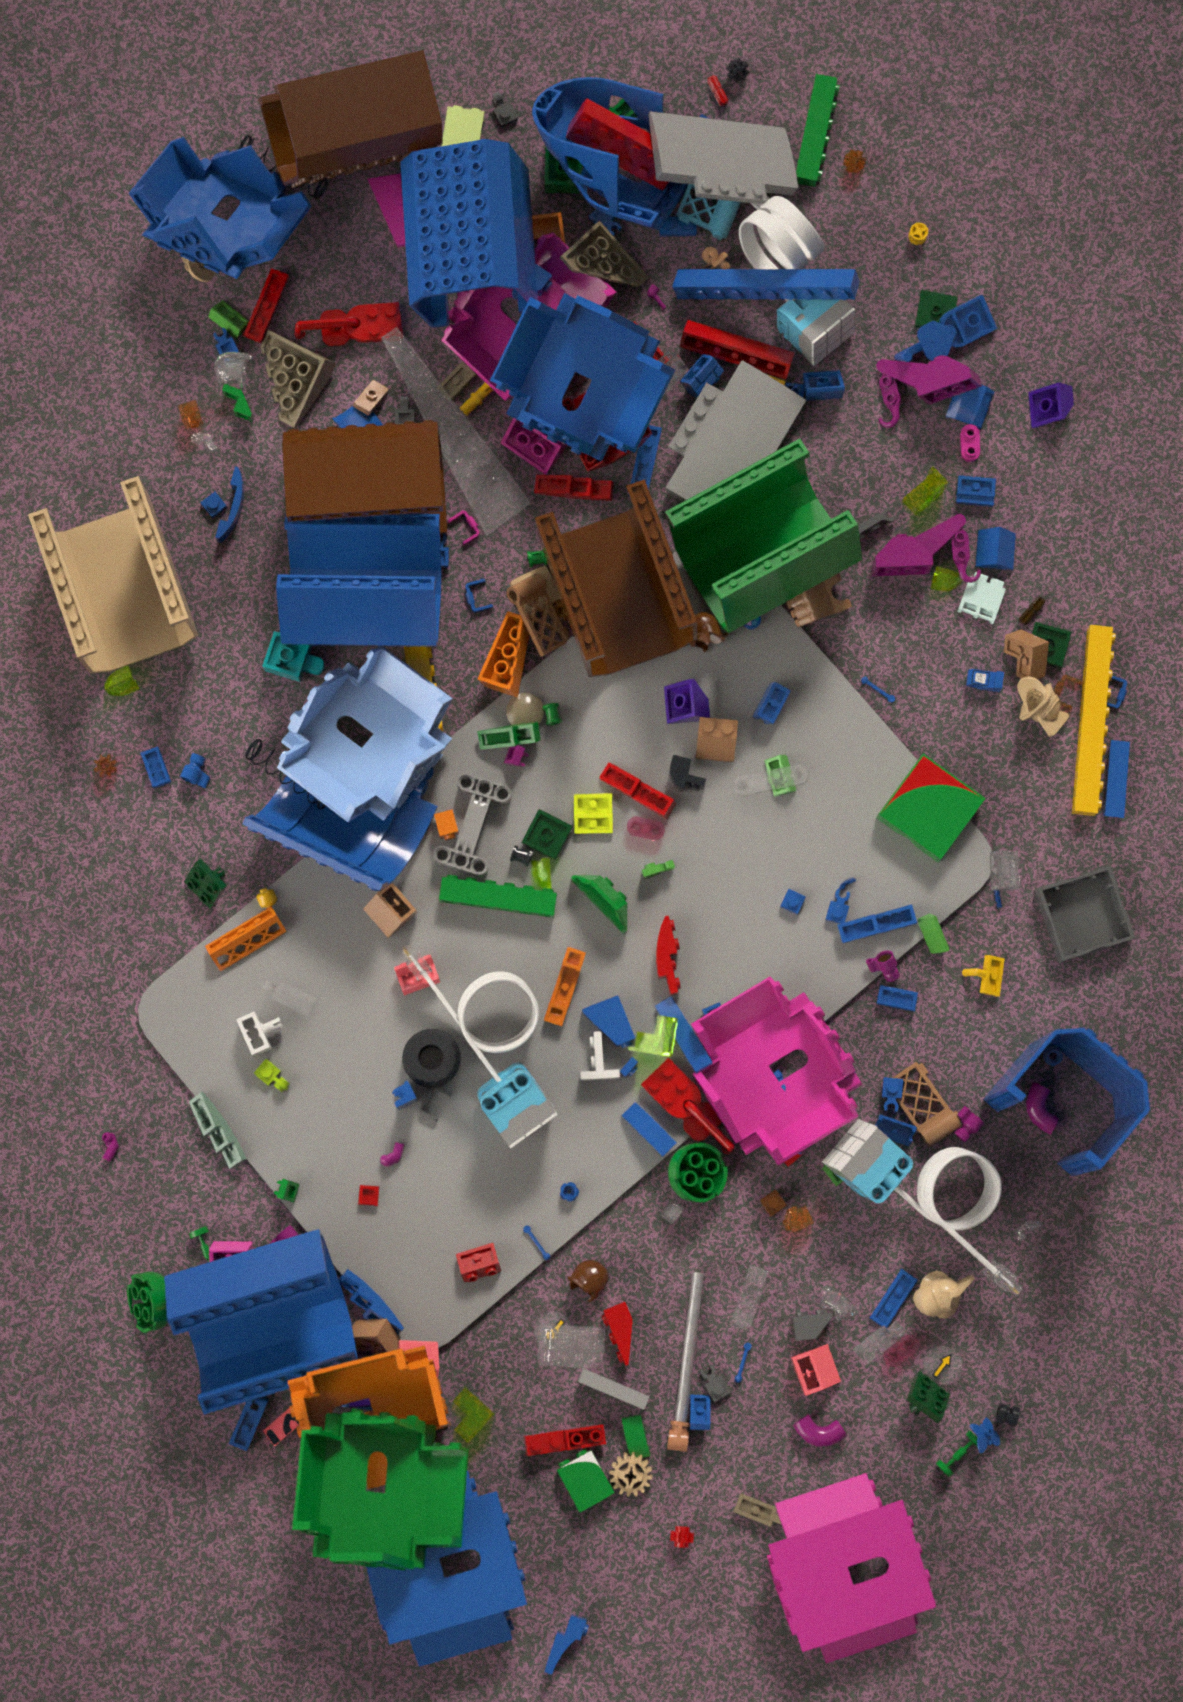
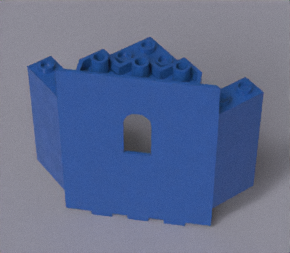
(183, 192)
(597, 344)
(457, 1611)

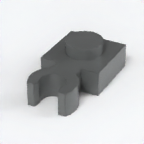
(716, 1386)

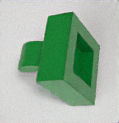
(287, 1190)

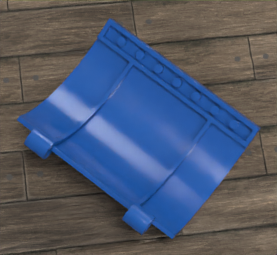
(363, 848)

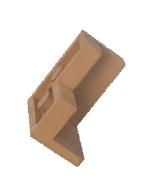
(1029, 651)
(375, 1336)

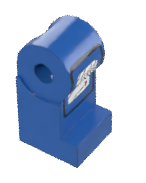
(985, 680)

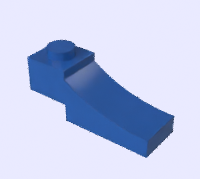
(575, 1629)

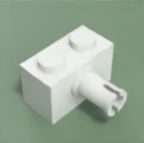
(257, 1032)

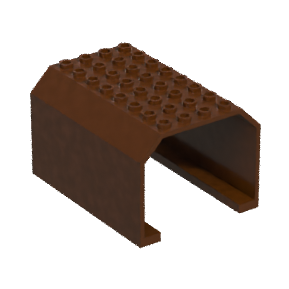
(351, 119)
(364, 471)
(619, 586)

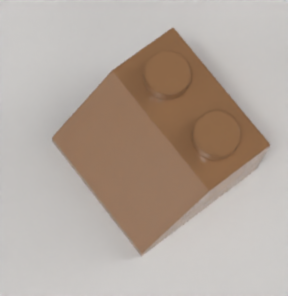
(716, 739)

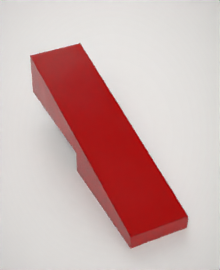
(637, 790)

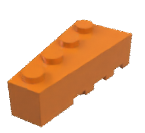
(506, 657)

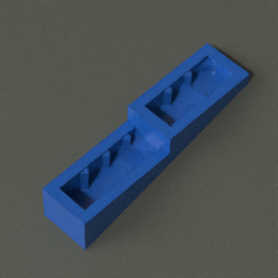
(1116, 779)
(877, 924)

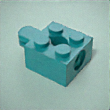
(291, 660)

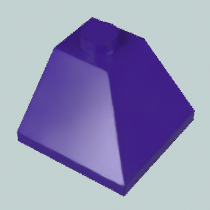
(1050, 404)
(685, 702)

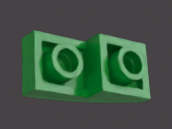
(636, 1435)

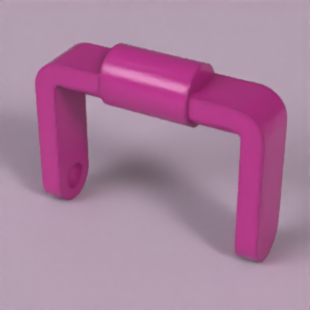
(471, 522)

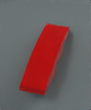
(572, 487)

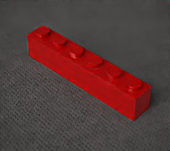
(736, 348)

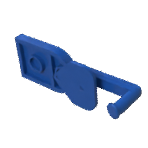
(954, 329)

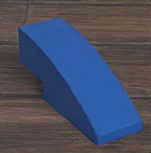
(649, 1129)

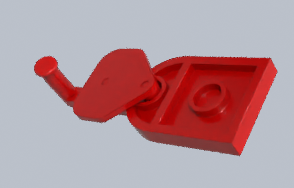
(339, 327)
(673, 1088)

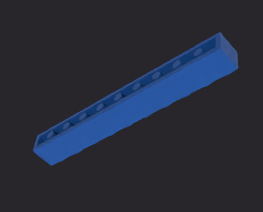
(766, 284)

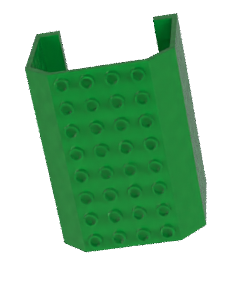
(761, 538)

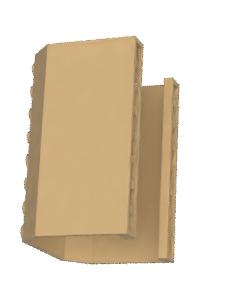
(116, 584)

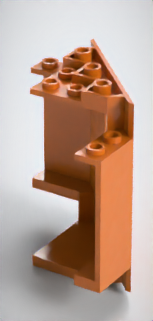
(393, 1381)

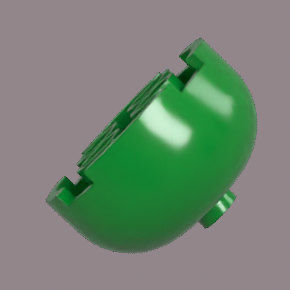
(697, 1172)
(152, 1312)

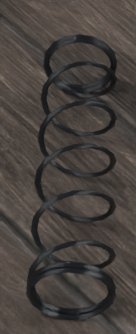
(317, 195)
(254, 743)

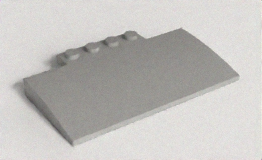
(723, 157)
(731, 429)

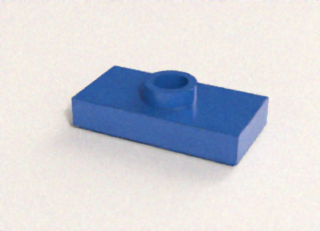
(155, 767)
(897, 998)

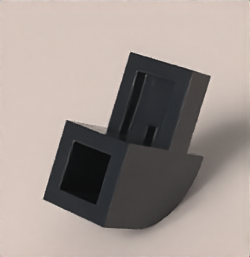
(679, 774)

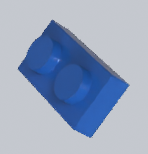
(674, 227)

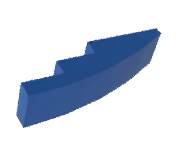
(685, 1036)
(375, 1305)

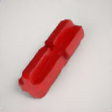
(716, 89)

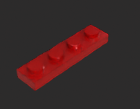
(266, 305)

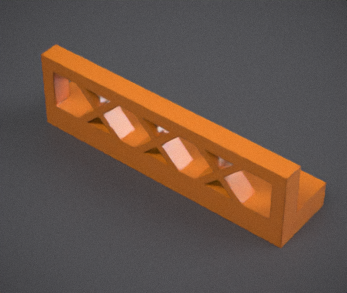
(242, 933)

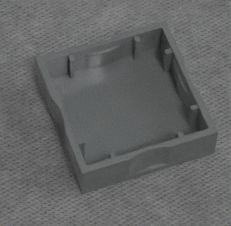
(1084, 914)

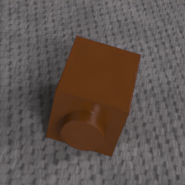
(772, 1203)

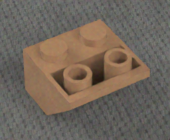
(390, 910)

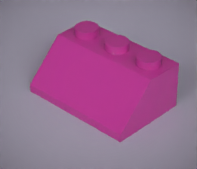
(532, 446)

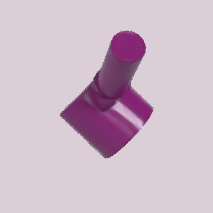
(652, 293)

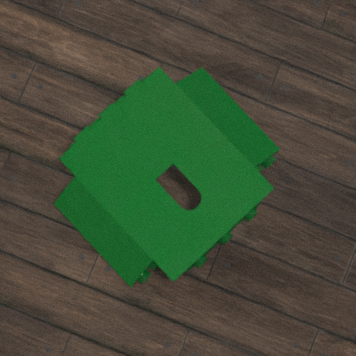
(386, 1529)

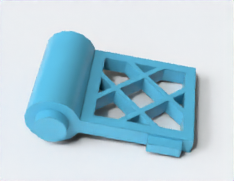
(720, 220)

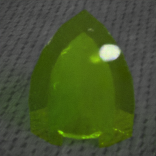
(945, 579)
(121, 682)
(541, 872)

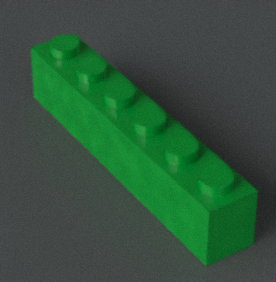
(815, 130)
(498, 897)

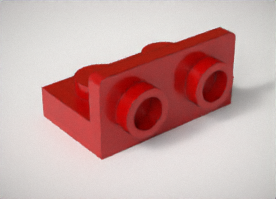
(478, 1263)

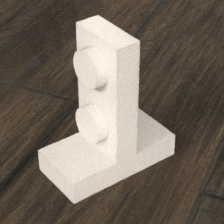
(597, 1062)

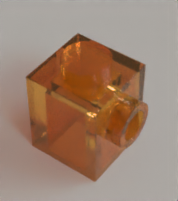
(190, 414)
(797, 1219)

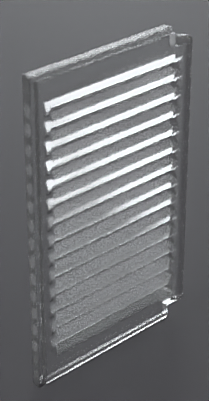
(571, 1346)

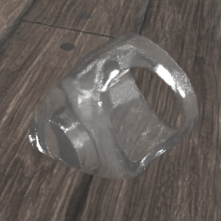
(231, 367)

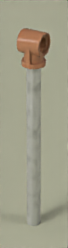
(678, 1434)

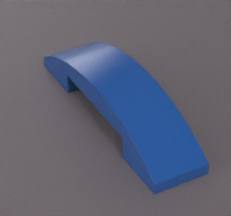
(226, 527)

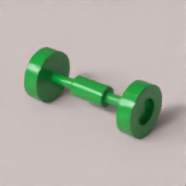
(198, 1233)
(957, 1455)

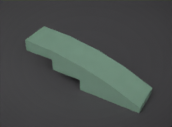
(215, 1126)

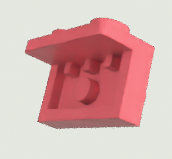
(408, 981)

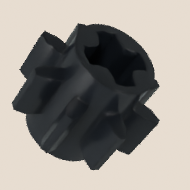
(737, 70)

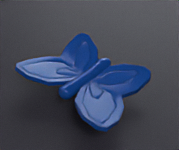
(985, 1434)

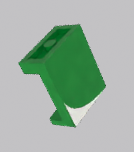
(585, 1480)

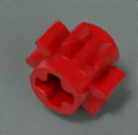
(682, 1536)

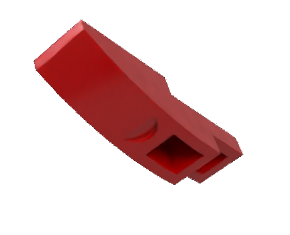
(667, 947)
(564, 1440)

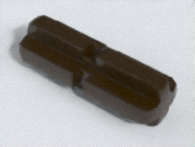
(1029, 613)

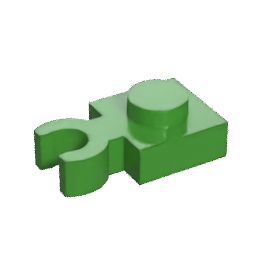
(653, 870)

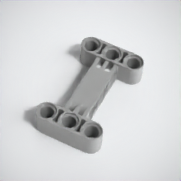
(472, 825)

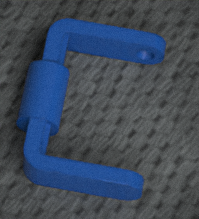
(470, 599)
(1121, 695)

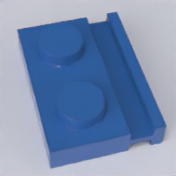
(975, 491)

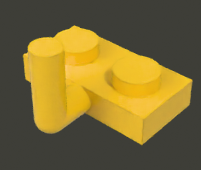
(991, 975)

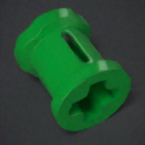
(536, 558)
(552, 714)

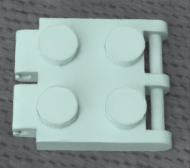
(982, 598)

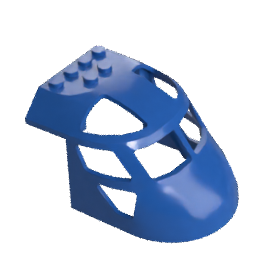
(627, 199)

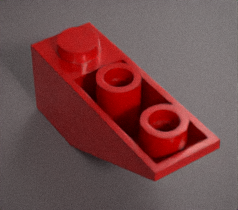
(620, 1323)

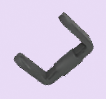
(426, 1098)

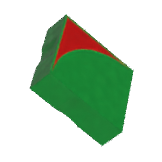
(930, 807)

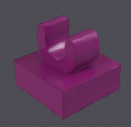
(514, 756)

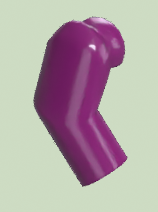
(111, 1144)
(394, 1157)

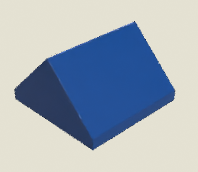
(823, 385)
(995, 548)

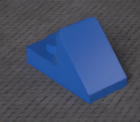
(699, 1412)

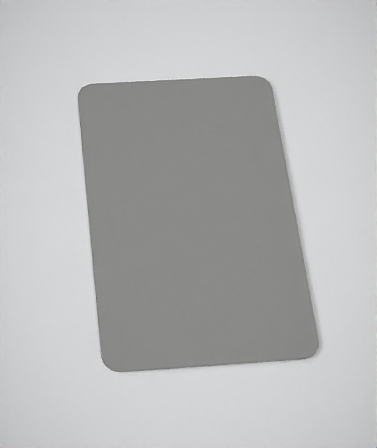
(730, 875)

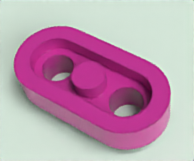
(970, 442)

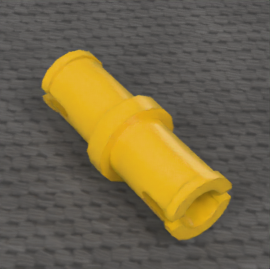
(476, 399)

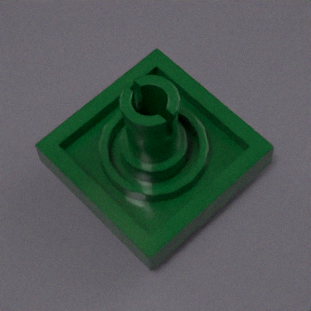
(206, 883)
(927, 1397)

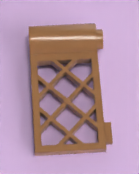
(523, 594)
(941, 1123)

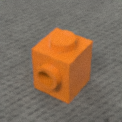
(446, 825)

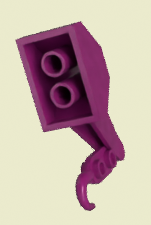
(933, 381)
(915, 554)

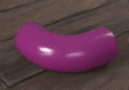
(1037, 1110)
(819, 1435)

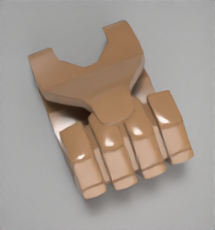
(817, 603)

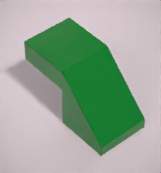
(241, 408)

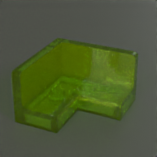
(925, 492)
(661, 1041)
(477, 1414)

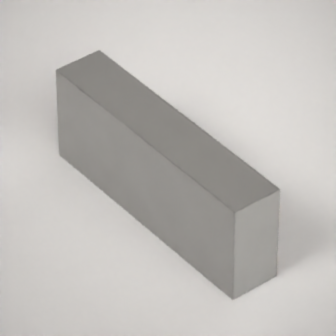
(613, 1388)

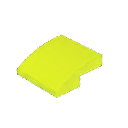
(593, 813)

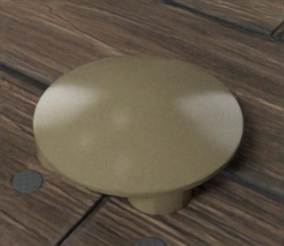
(524, 709)

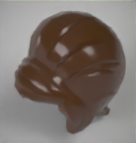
(707, 631)
(590, 1277)

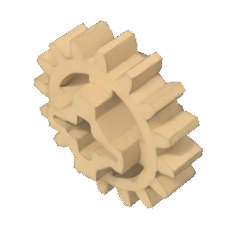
(623, 1473)

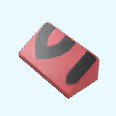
(281, 1427)

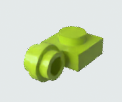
(268, 1073)

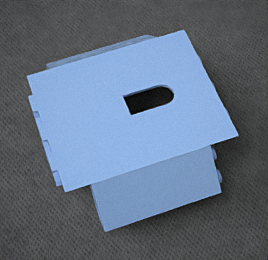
(405, 742)

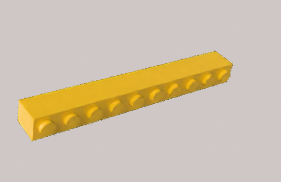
(1092, 720)

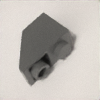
(810, 1326)

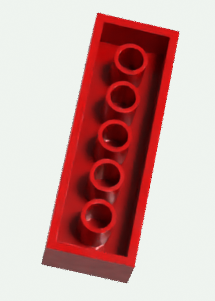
(608, 132)

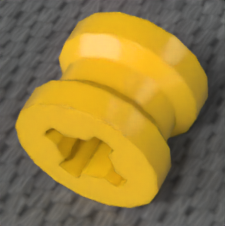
(920, 230)

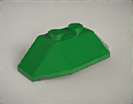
(605, 898)

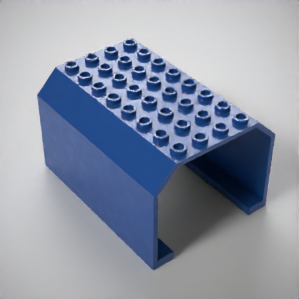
(466, 224)
(362, 581)
(1109, 1070)
(261, 1318)

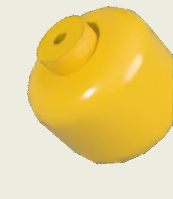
(266, 897)

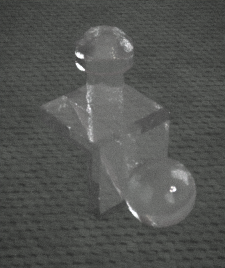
(837, 1302)

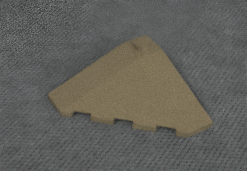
(603, 257)
(297, 376)

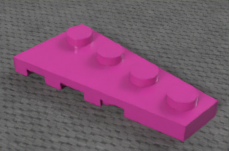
(390, 200)

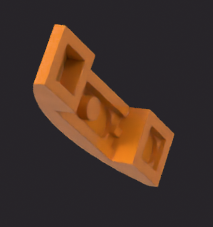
(565, 986)

